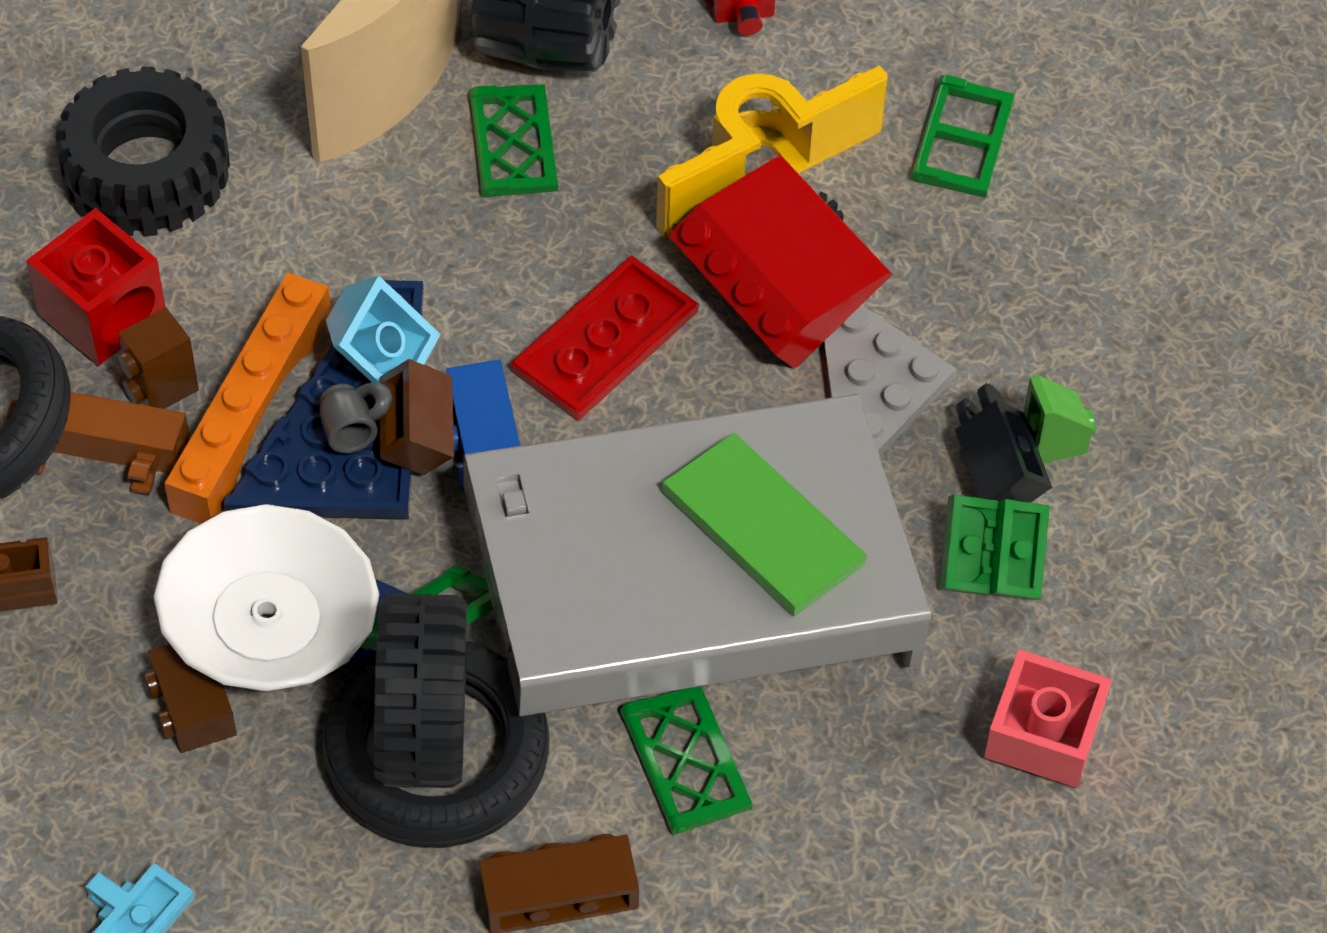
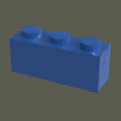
(481, 410)

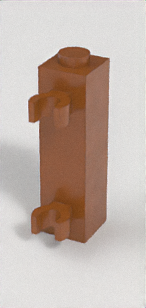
(123, 434)

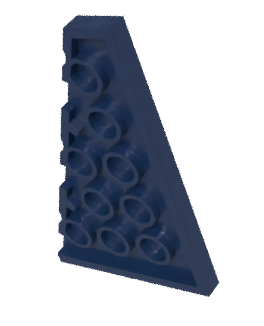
(306, 474)

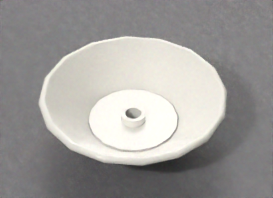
(260, 565)

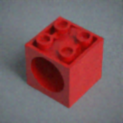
(95, 284)

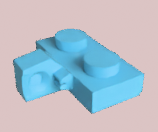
(139, 908)

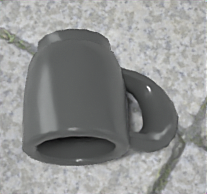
(347, 416)

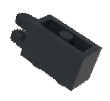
(1000, 449)

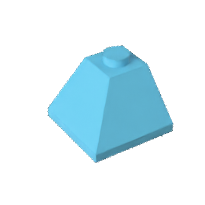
(378, 328)

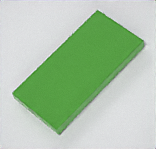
(764, 524)

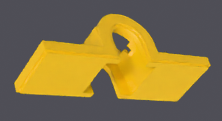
(798, 131)

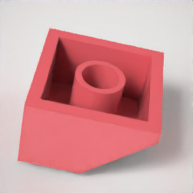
(1047, 718)

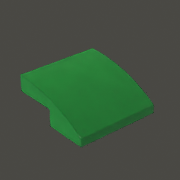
(994, 547)

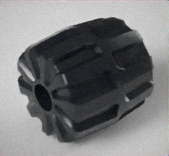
(545, 32)

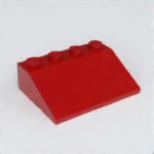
(781, 258)

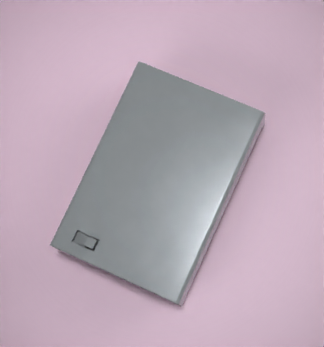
(627, 598)

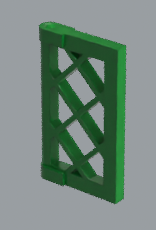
(518, 181)
(663, 708)

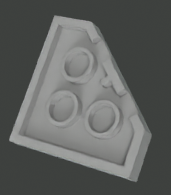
(887, 371)

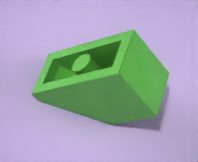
(1057, 420)

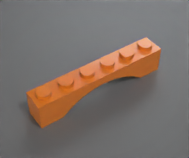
(221, 440)

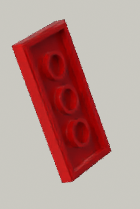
(604, 338)

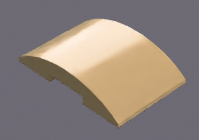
(373, 67)

